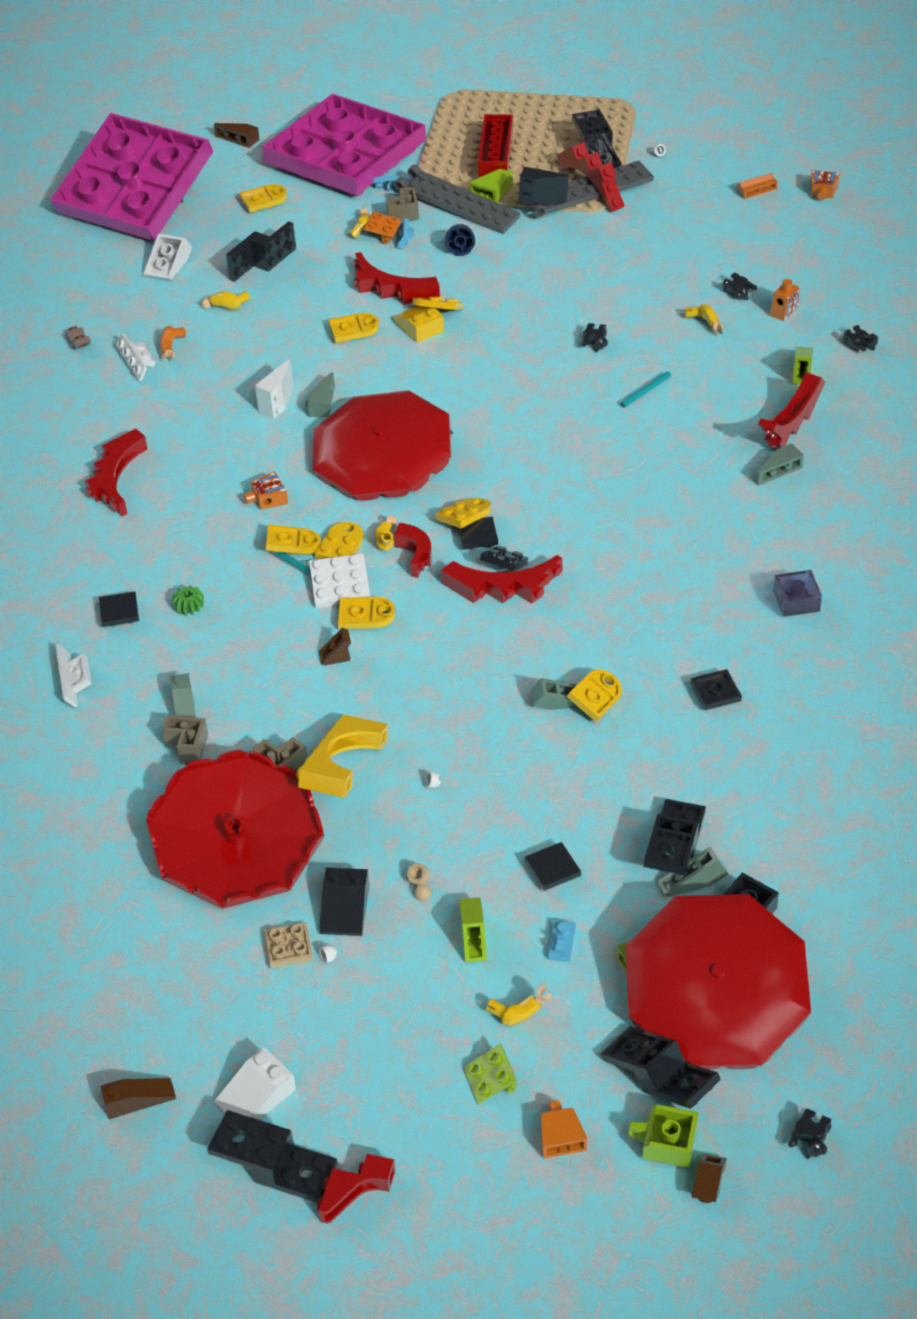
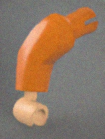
(166, 339)

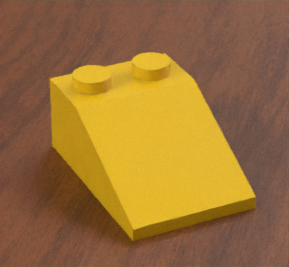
(420, 322)

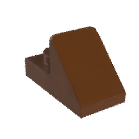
(336, 648)

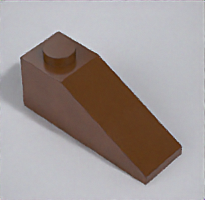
(237, 133)
(136, 1094)

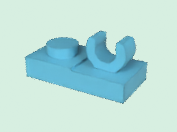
(385, 180)
(404, 233)
(562, 940)

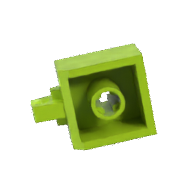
(667, 1135)

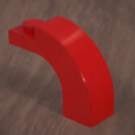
(416, 541)

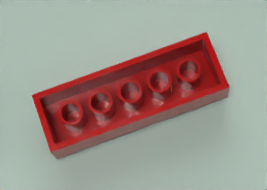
(495, 143)

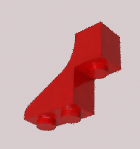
(346, 1187)

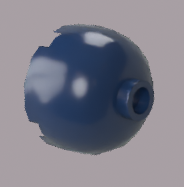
(459, 240)

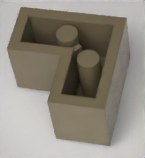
(404, 206)
(187, 734)
(290, 753)

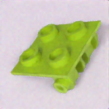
(490, 1074)

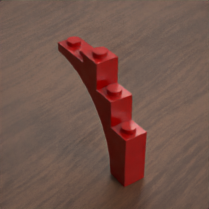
(591, 166)
(387, 285)
(790, 418)
(115, 458)
(501, 585)

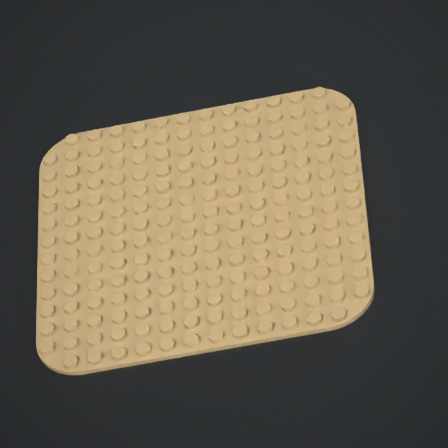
(540, 132)

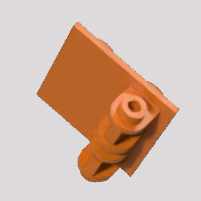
(383, 225)

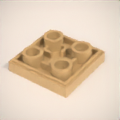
(288, 945)

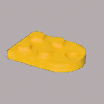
(263, 197)
(438, 302)
(353, 326)
(464, 512)
(292, 540)
(339, 542)
(365, 612)
(595, 695)

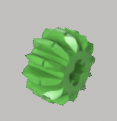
(188, 600)

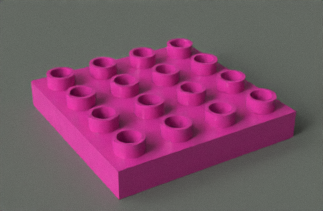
(344, 144)
(132, 176)

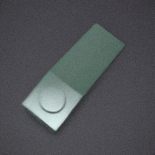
(321, 397)
(780, 463)
(552, 694)
(182, 695)
(701, 872)

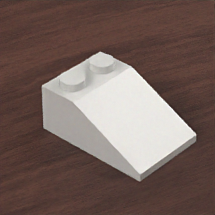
(167, 257)
(275, 390)
(257, 1086)

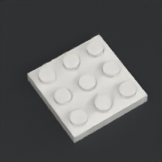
(338, 578)

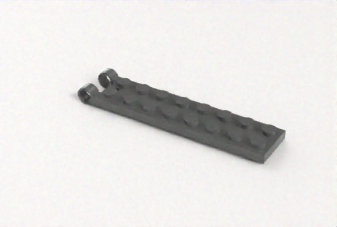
(584, 190)
(459, 200)

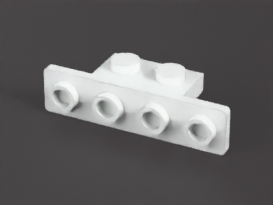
(135, 355)
(73, 674)

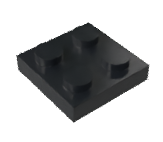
(506, 559)
(716, 689)

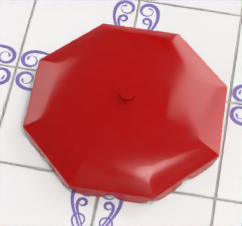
(382, 445)
(234, 828)
(718, 980)

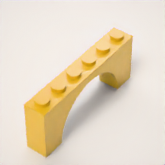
(349, 733)

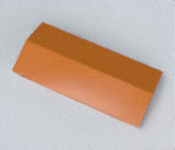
(757, 186)

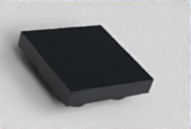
(479, 534)
(119, 609)
(552, 866)

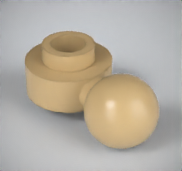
(422, 891)

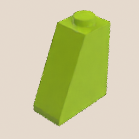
(492, 185)
(802, 363)
(473, 929)

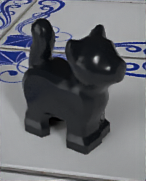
(739, 286)
(595, 336)
(859, 338)
(812, 1132)

